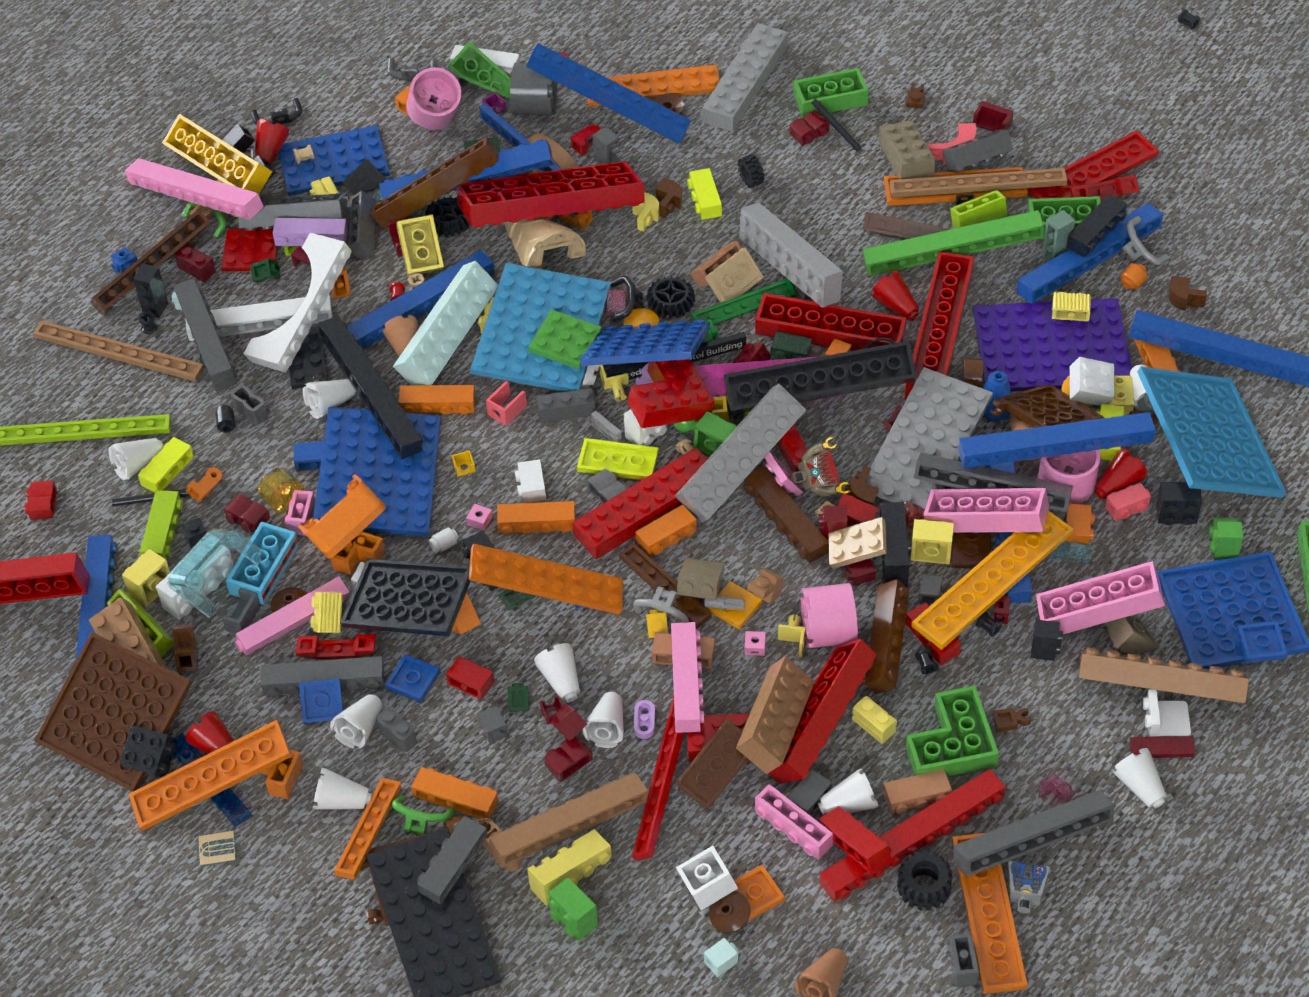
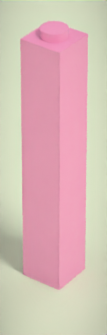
(284, 619)

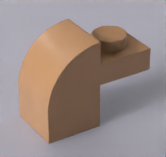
(767, 585)

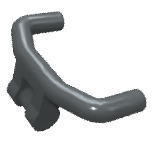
(406, 72)

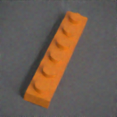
(367, 829)

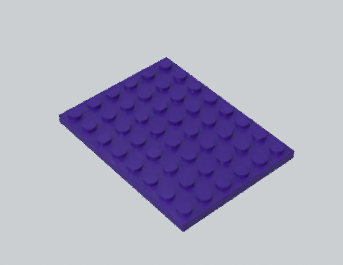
(1040, 349)

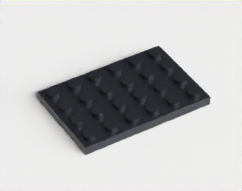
(407, 597)

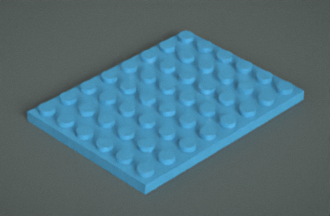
(517, 314)
(1211, 433)

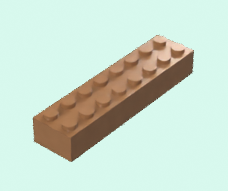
(1163, 676)

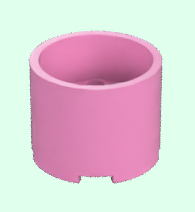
(439, 87)
(1073, 470)
(829, 615)

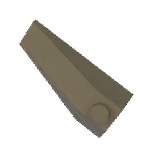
(1131, 636)

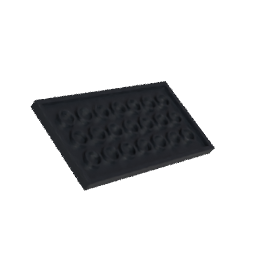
(437, 943)

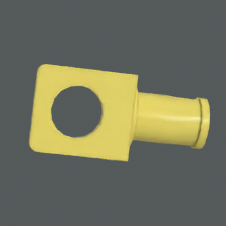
(615, 383)
(793, 632)

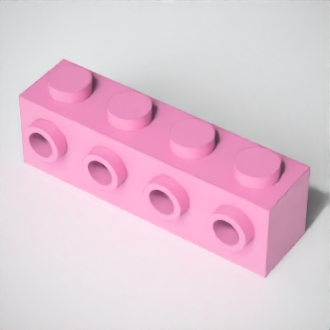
(793, 821)

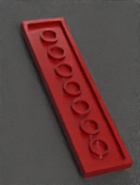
(1102, 165)

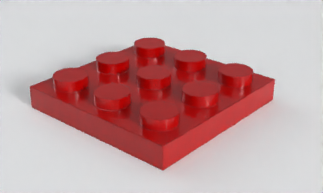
(246, 248)

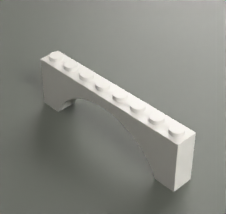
(280, 346)

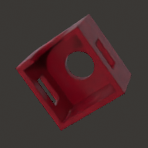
(1002, 609)
(556, 705)

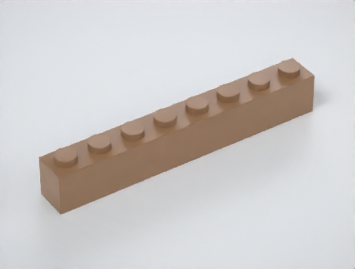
(567, 819)

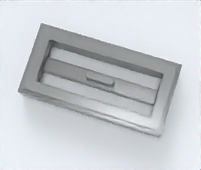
(606, 427)

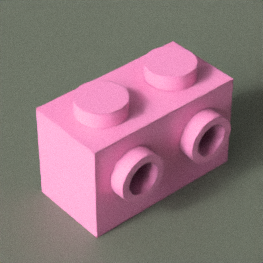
(300, 510)

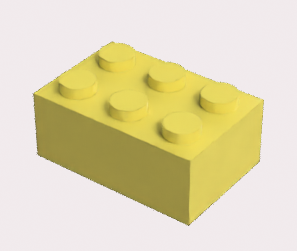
(420, 245)

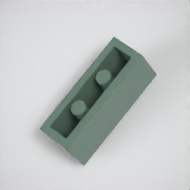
(1056, 234)

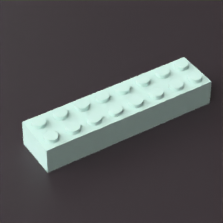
(446, 325)

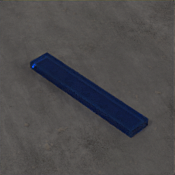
(226, 800)

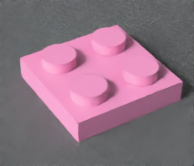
(782, 474)

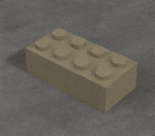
(906, 150)

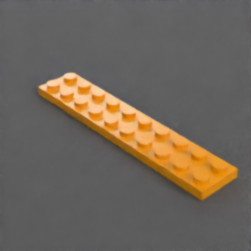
(989, 581)

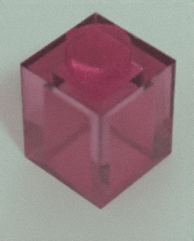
(616, 300)

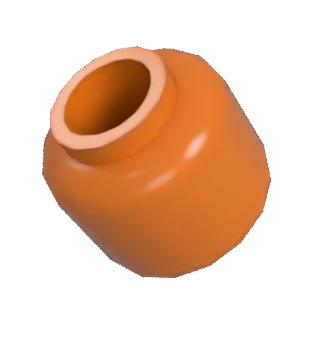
(1133, 276)

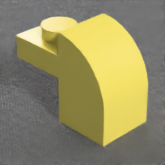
(647, 212)

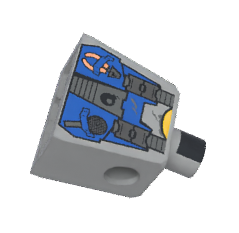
(1026, 884)

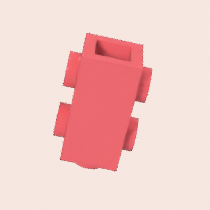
(1128, 501)

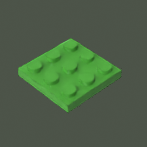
(564, 338)

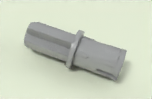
(725, 603)

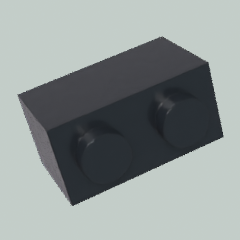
(1046, 640)

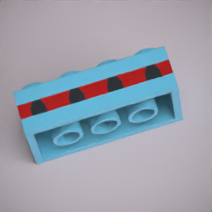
(278, 550)

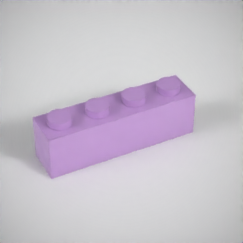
(296, 230)

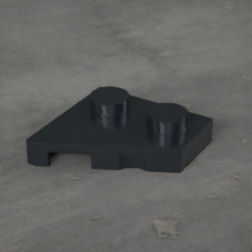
(363, 178)

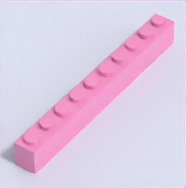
(194, 188)

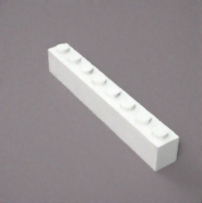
(261, 316)

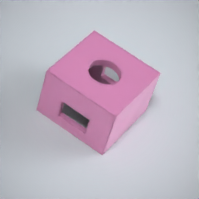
(479, 522)
(755, 647)

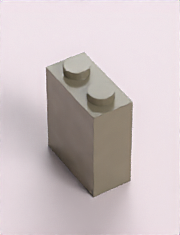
(700, 578)

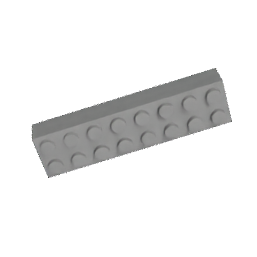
(745, 77)
(790, 254)
(740, 453)

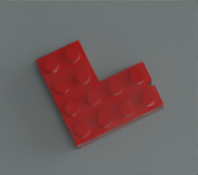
(673, 396)

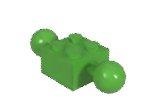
(709, 432)

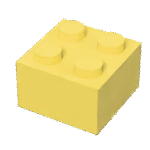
(932, 541)
(145, 576)

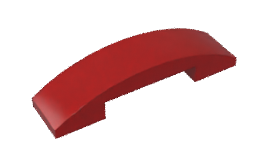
(1116, 188)
(314, 648)

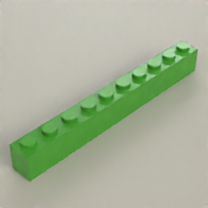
(957, 241)

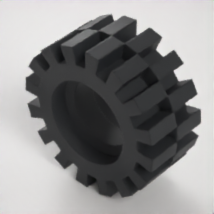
(751, 170)

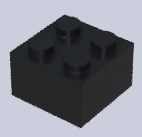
(1178, 503)

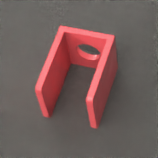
(511, 410)

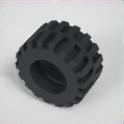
(920, 894)

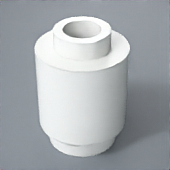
(443, 540)

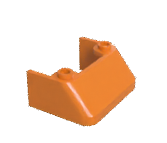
(344, 519)

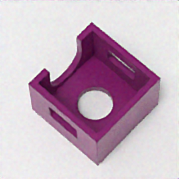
(493, 100)

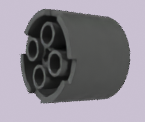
(532, 92)

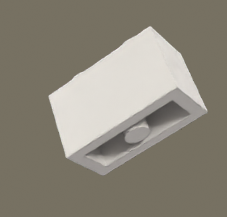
(531, 481)

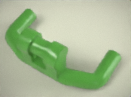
(219, 215)
(423, 817)

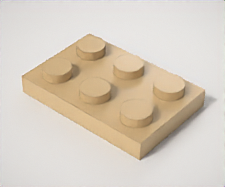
(734, 276)
(857, 543)

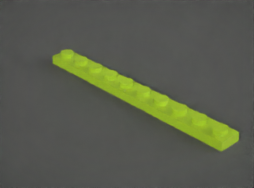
(85, 429)

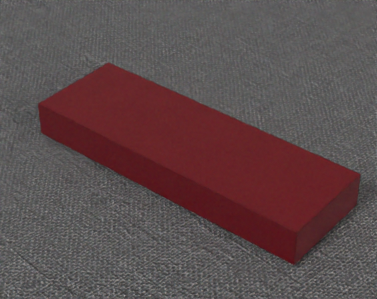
(1164, 746)

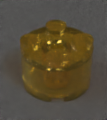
(278, 489)

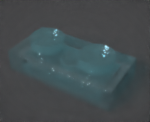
(1072, 552)

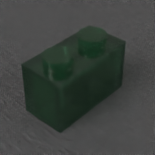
(790, 346)

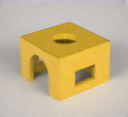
(463, 458)

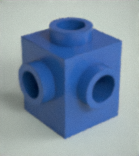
(122, 260)

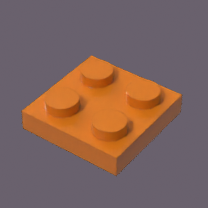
(759, 890)

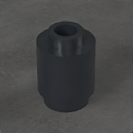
(225, 418)

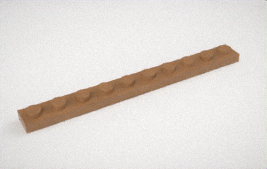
(978, 182)
(119, 351)

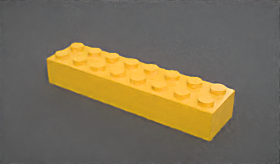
(216, 156)

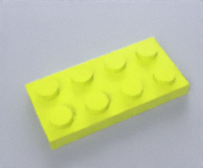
(622, 459)

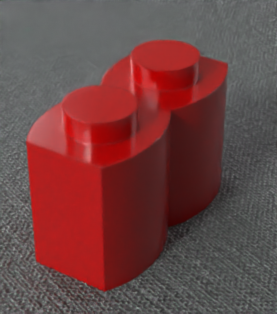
(41, 500)

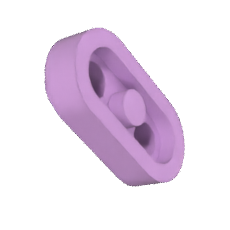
(644, 720)

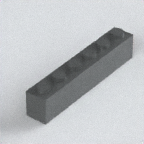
(353, 672)

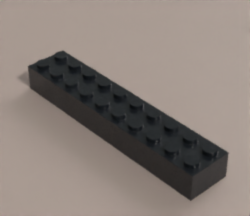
(823, 376)

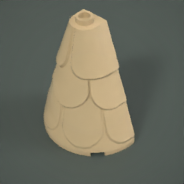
(535, 236)

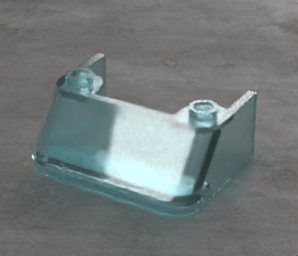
(186, 576)

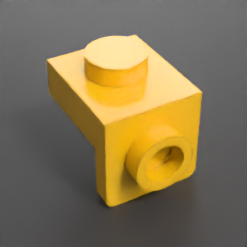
(656, 623)

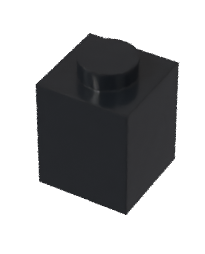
(193, 532)

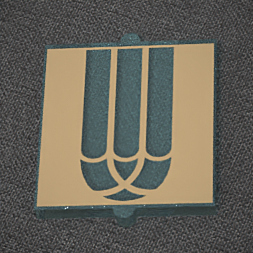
(217, 848)

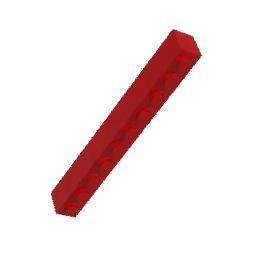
(917, 832)

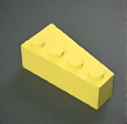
(573, 863)

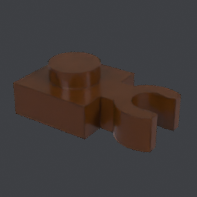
(915, 97)
(1008, 720)

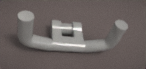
(1137, 244)
(667, 606)

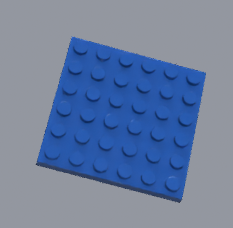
(646, 343)
(1220, 595)

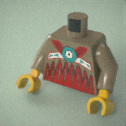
(819, 471)

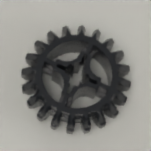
(448, 219)
(681, 297)

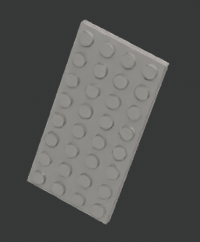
(928, 423)

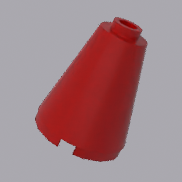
(269, 139)
(895, 295)
(1120, 474)
(209, 734)

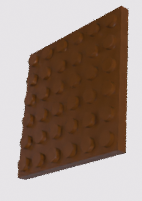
(103, 700)

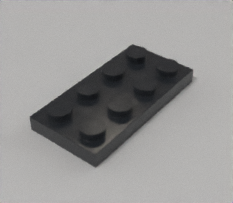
(308, 360)

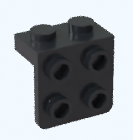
(148, 751)

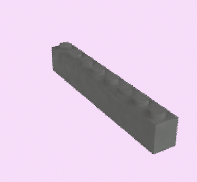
(952, 474)
(1033, 833)

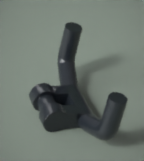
(282, 116)
(634, 296)

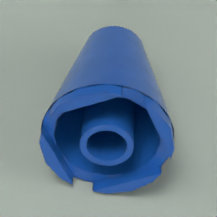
(999, 385)

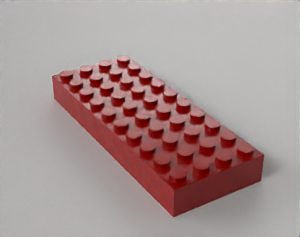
(550, 193)

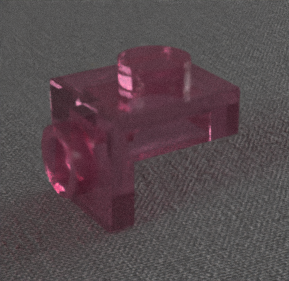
(1060, 789)

